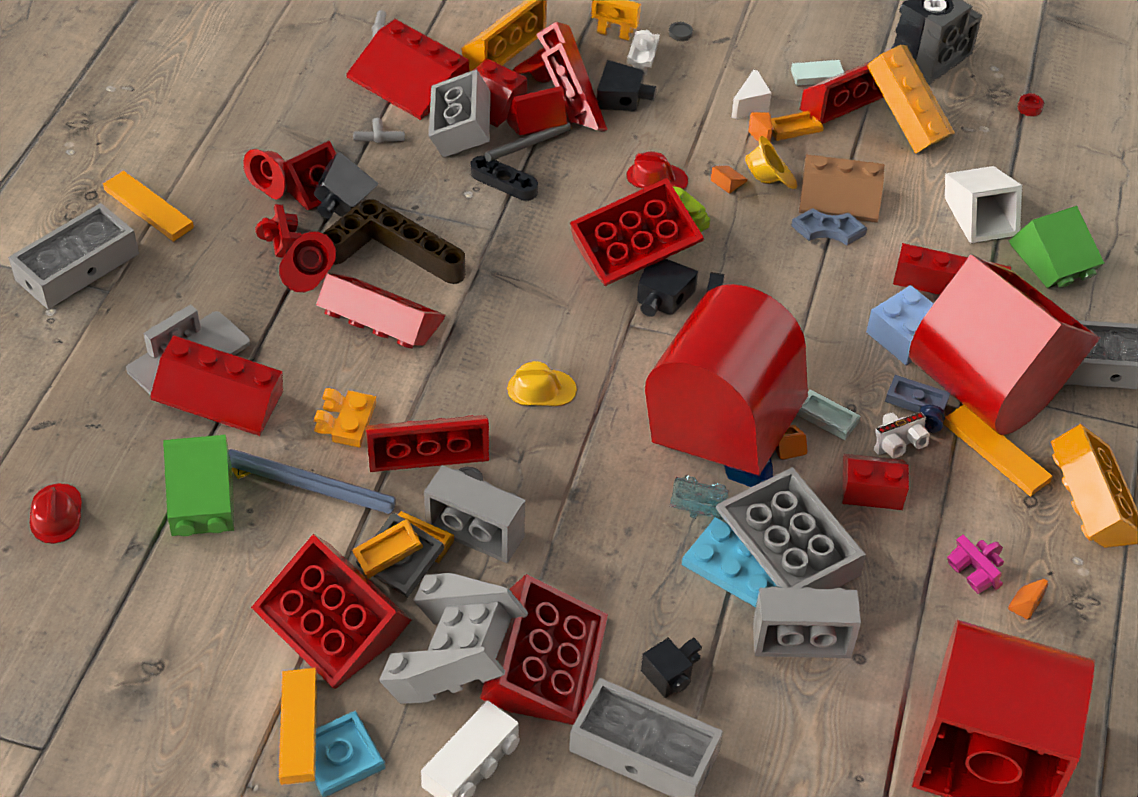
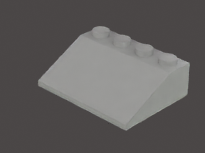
(793, 534)

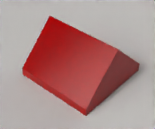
(537, 111)
(305, 171)

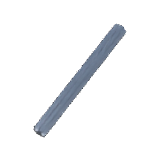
(312, 481)

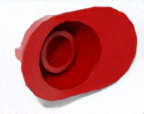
(535, 66)
(652, 168)
(265, 172)
(307, 262)
(55, 513)

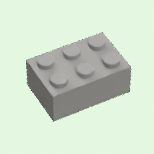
(459, 113)
(475, 513)
(806, 622)

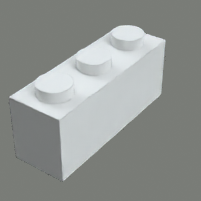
(471, 753)

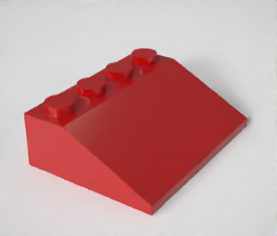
(404, 65)
(635, 232)
(330, 612)
(547, 654)

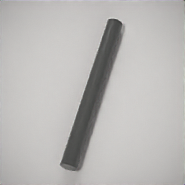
(526, 142)

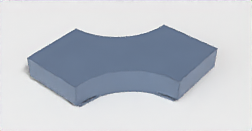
(838, 227)

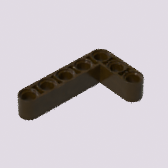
(412, 241)

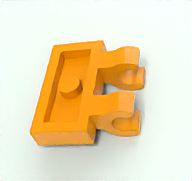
(619, 12)
(353, 418)

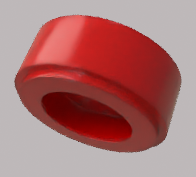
(1030, 105)

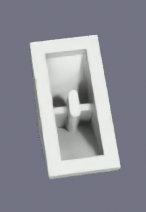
(752, 97)

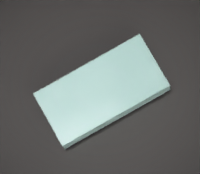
(815, 72)
(828, 415)

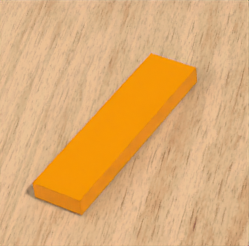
(148, 205)
(998, 450)
(298, 726)

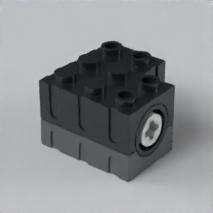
(937, 34)

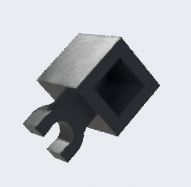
(669, 666)

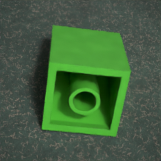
(1058, 248)
(199, 485)

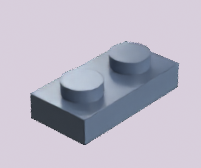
(914, 395)

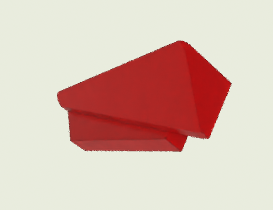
(568, 71)

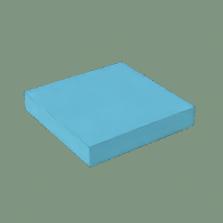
(344, 754)

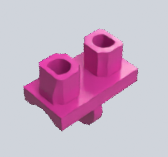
(986, 573)

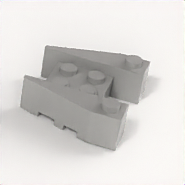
(465, 645)

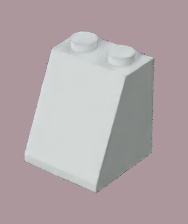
(984, 203)

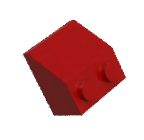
(503, 86)
(875, 481)

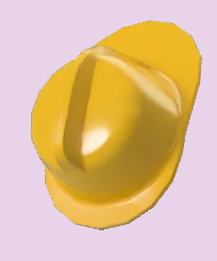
(768, 166)
(540, 385)

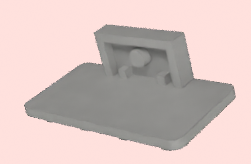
(210, 331)

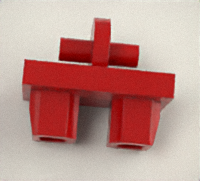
(279, 230)

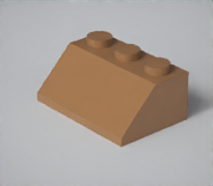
(842, 187)

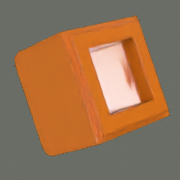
(760, 125)
(727, 178)
(792, 444)
(1028, 598)

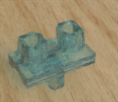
(698, 497)

